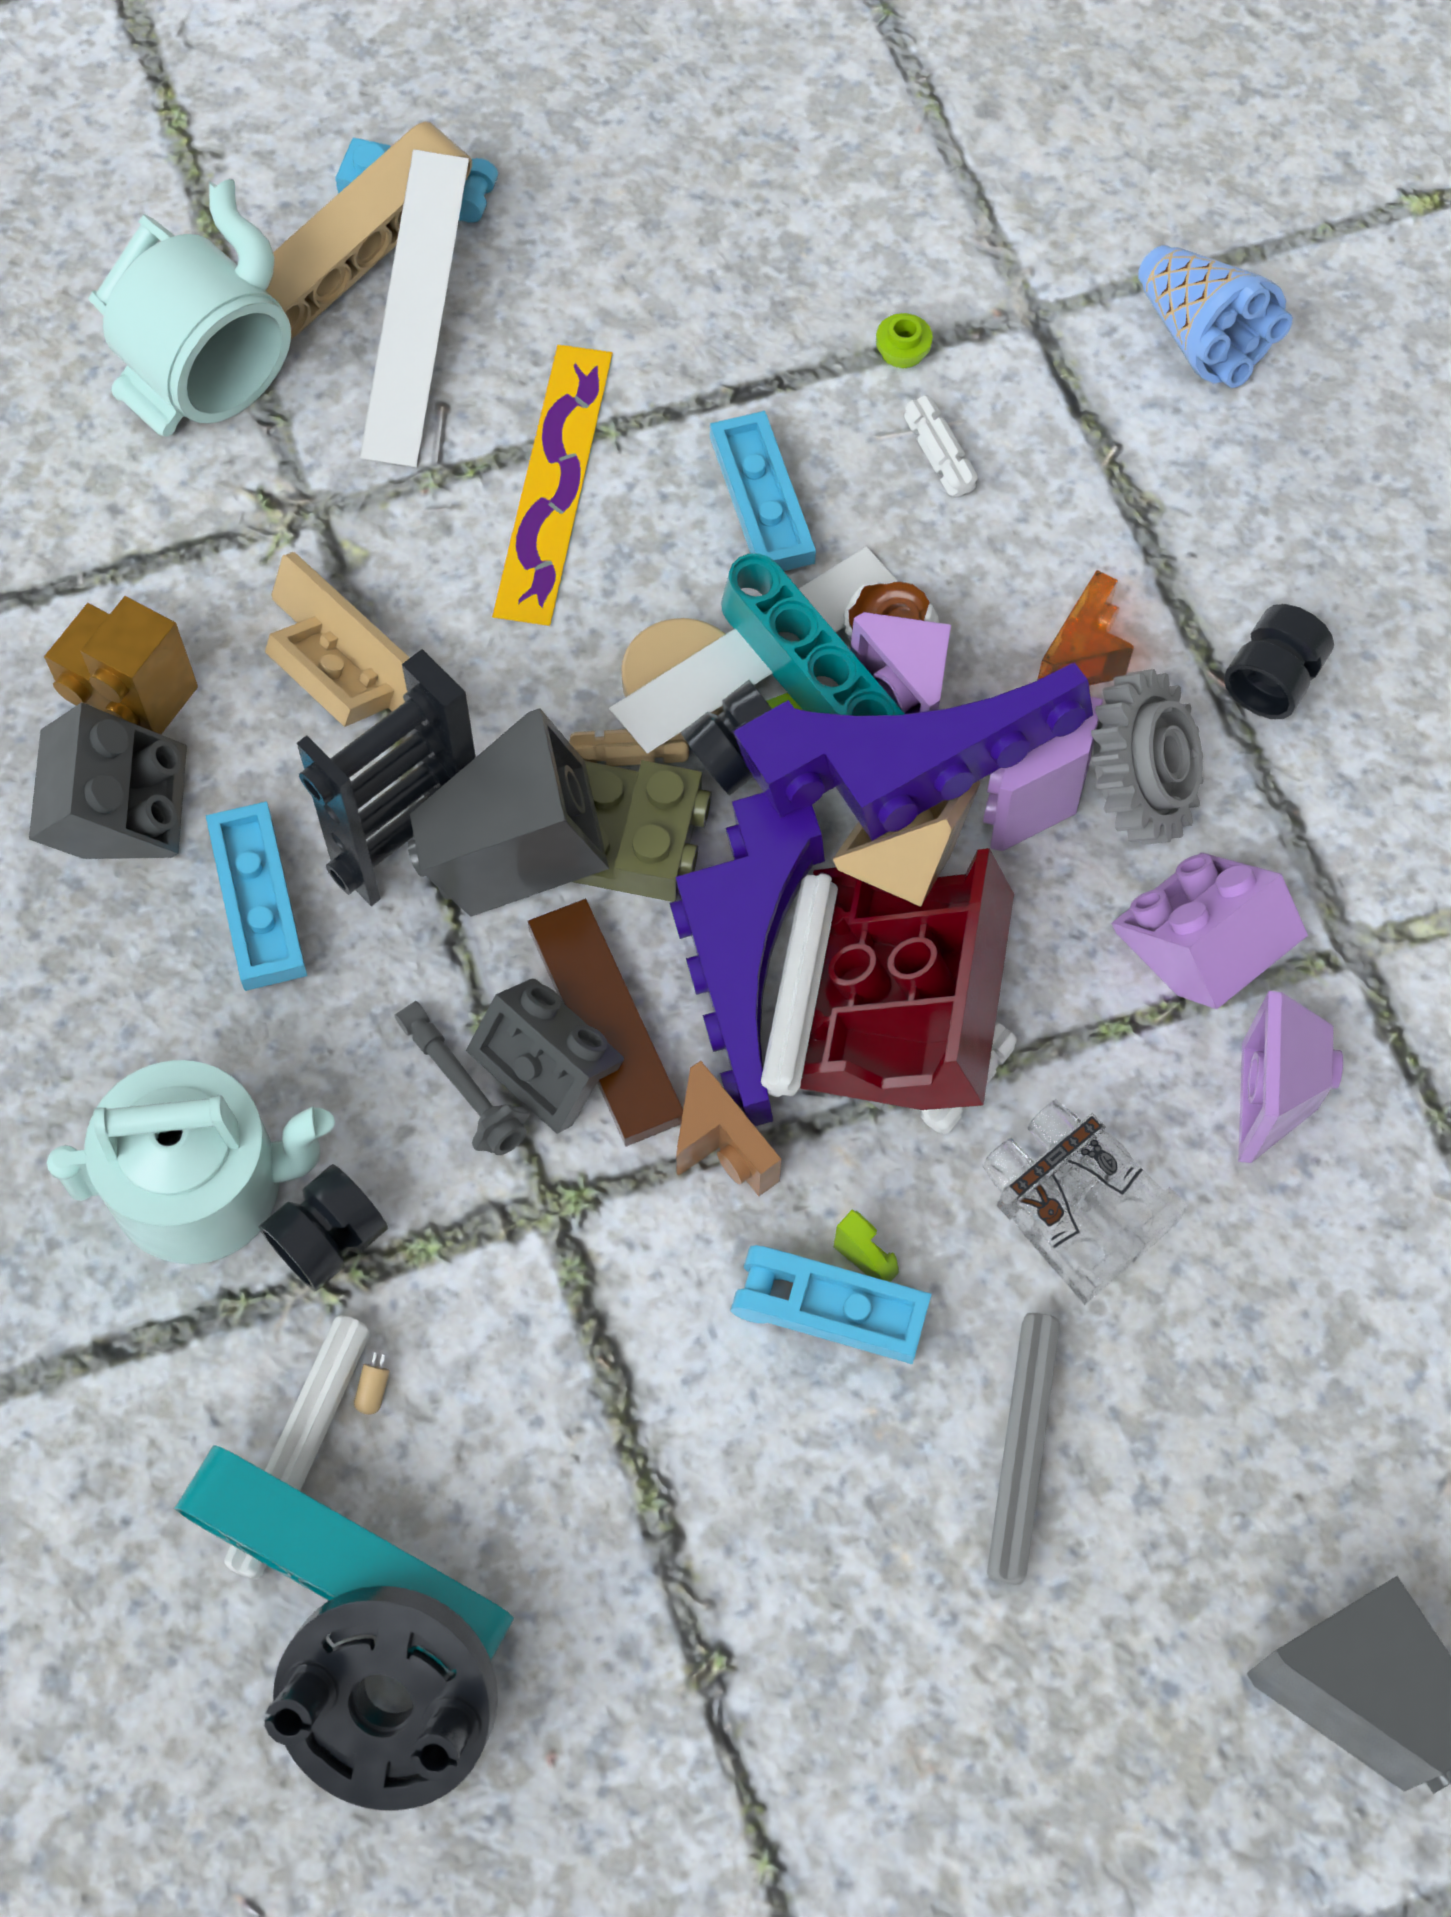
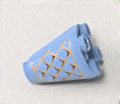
(1215, 312)

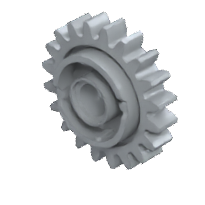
(1147, 757)

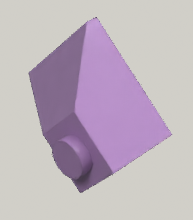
(1284, 1072)

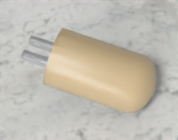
(371, 1386)

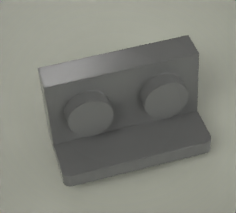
(542, 1052)

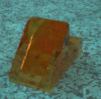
(1087, 637)

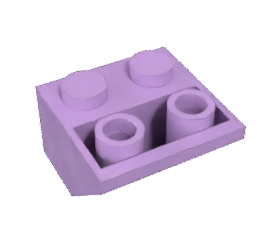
(1040, 787)
(1212, 927)

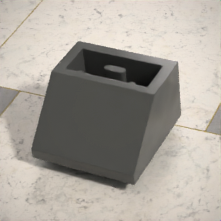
(107, 788)

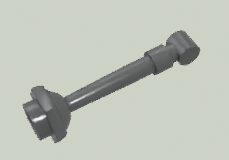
(499, 1127)

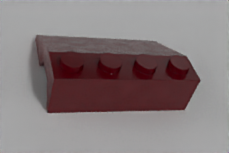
(911, 991)

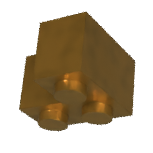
(124, 664)

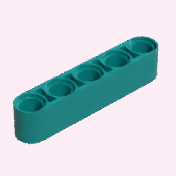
(799, 662)
(319, 1544)

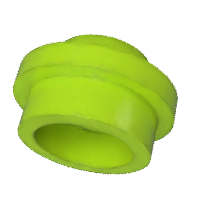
(903, 351)

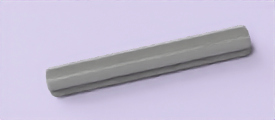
(1023, 1449)

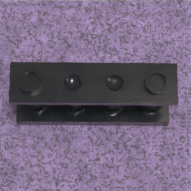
(439, 745)

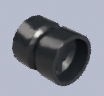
(1279, 661)
(716, 744)
(323, 1227)

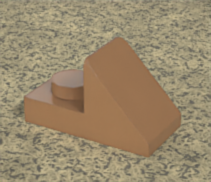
(715, 1122)

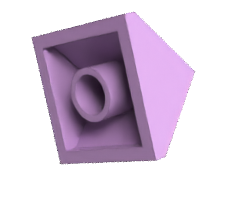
(903, 657)

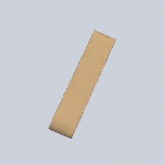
(350, 231)

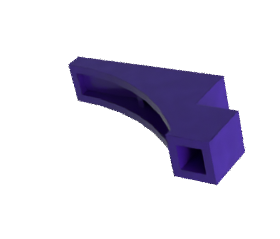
(907, 762)
(734, 925)

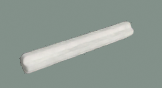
(799, 986)
(310, 1418)

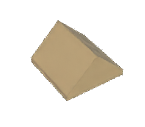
(910, 858)

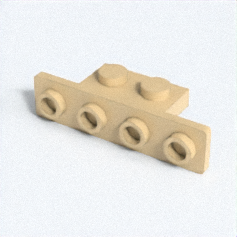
(333, 647)

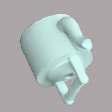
(193, 322)
(208, 1188)

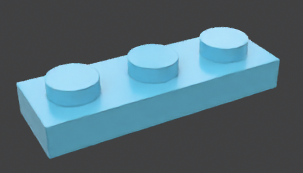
(762, 490)
(256, 896)

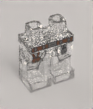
(1081, 1199)

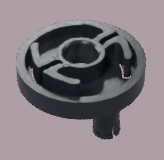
(350, 1742)

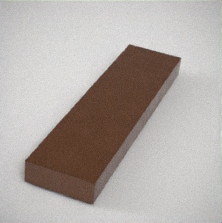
(593, 988)

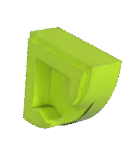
(854, 1242)

